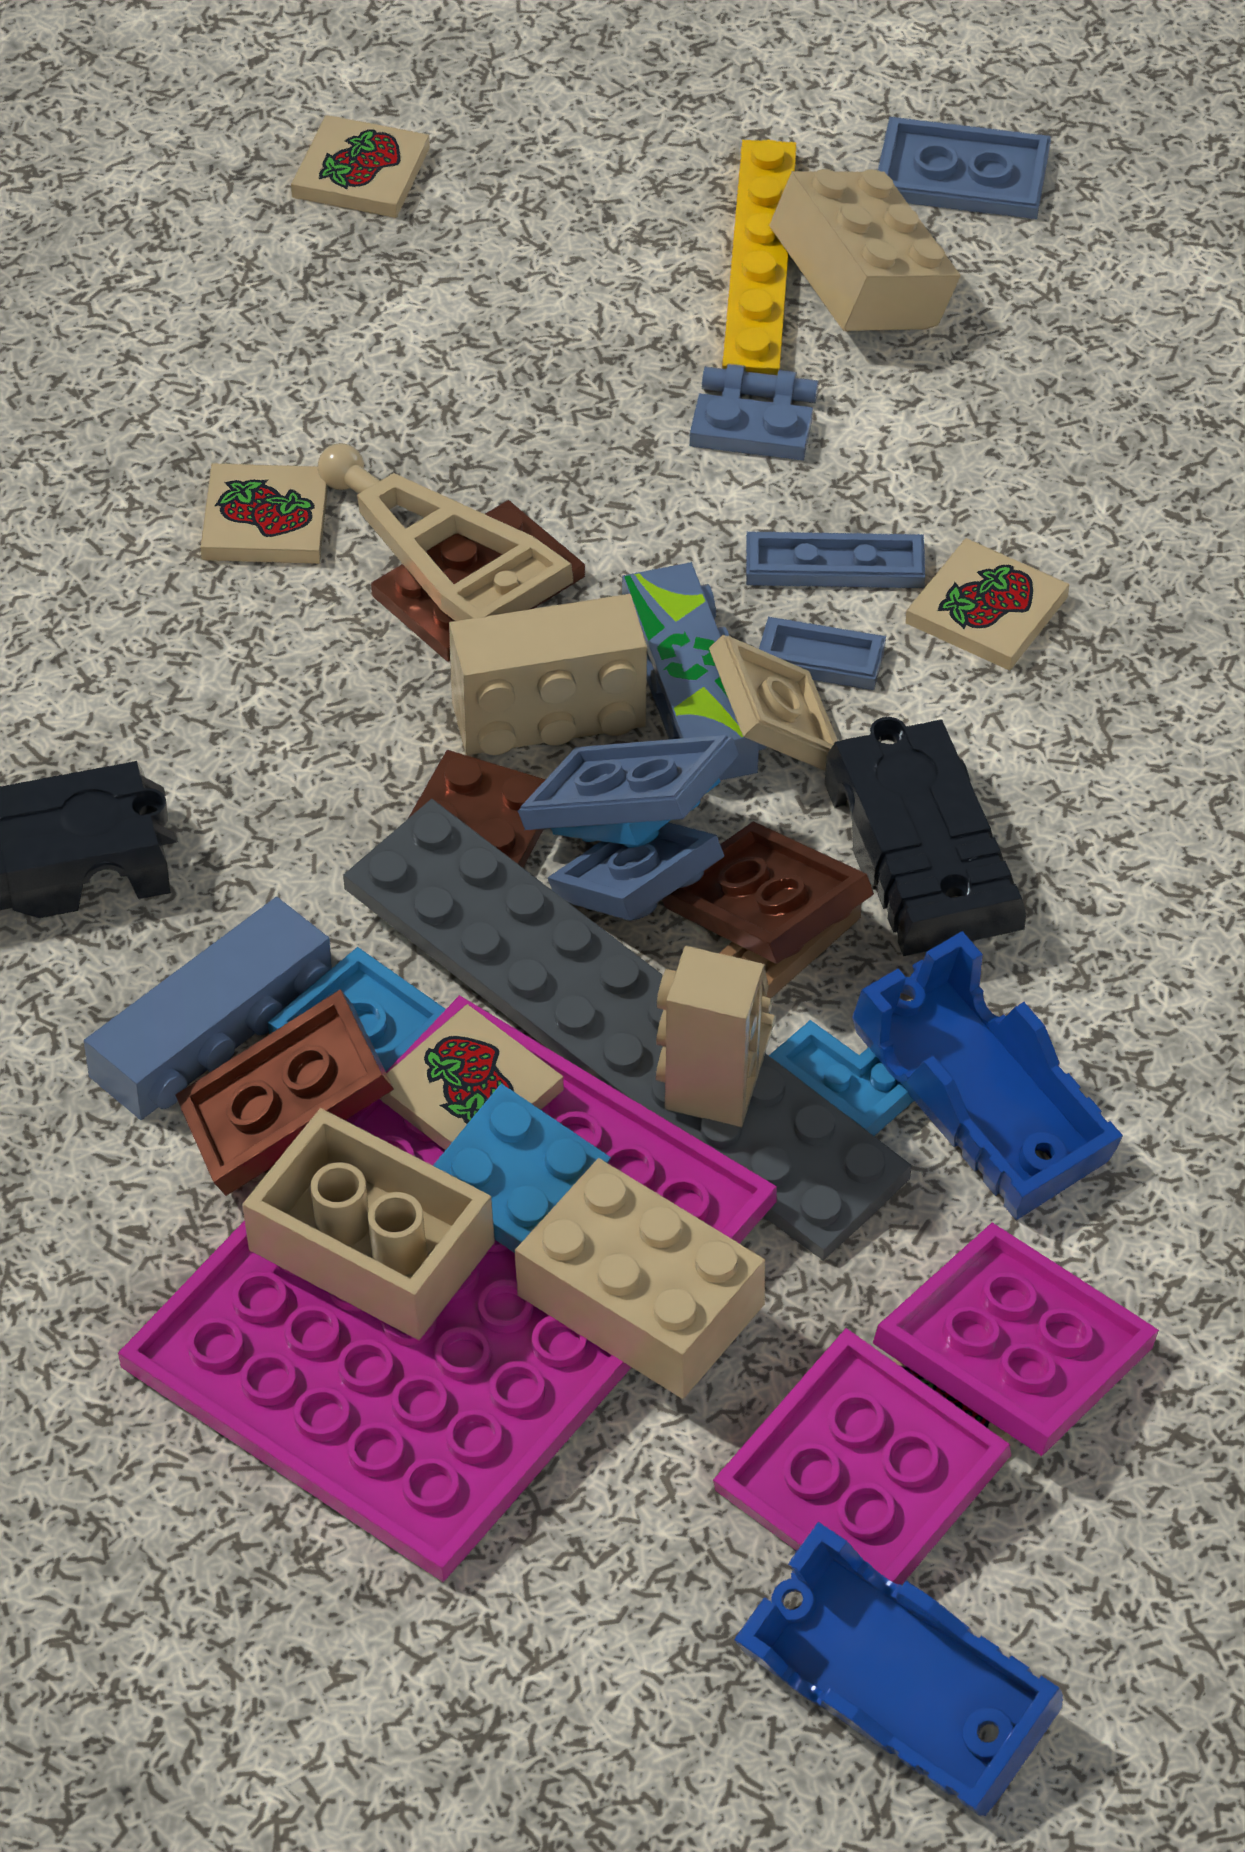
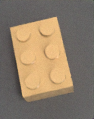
(864, 250)
(548, 674)
(369, 1223)
(640, 1277)

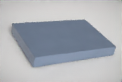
(966, 166)
(629, 782)

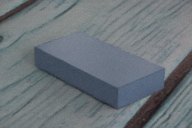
(826, 651)

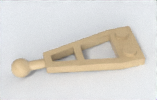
(511, 583)

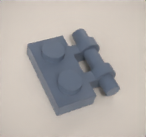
(754, 425)

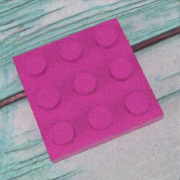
(1016, 1338)
(865, 1458)

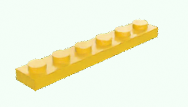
(758, 259)

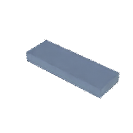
(835, 559)

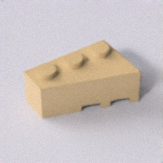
(712, 1034)

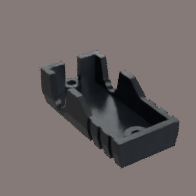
(78, 824)
(923, 835)

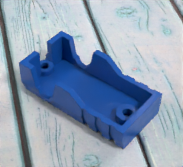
(984, 1077)
(901, 1671)

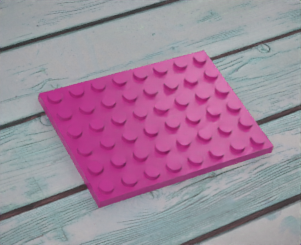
(435, 1430)

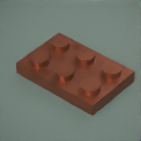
(457, 559)
(485, 800)
(770, 893)
(269, 1092)

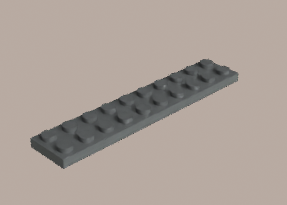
(600, 1011)

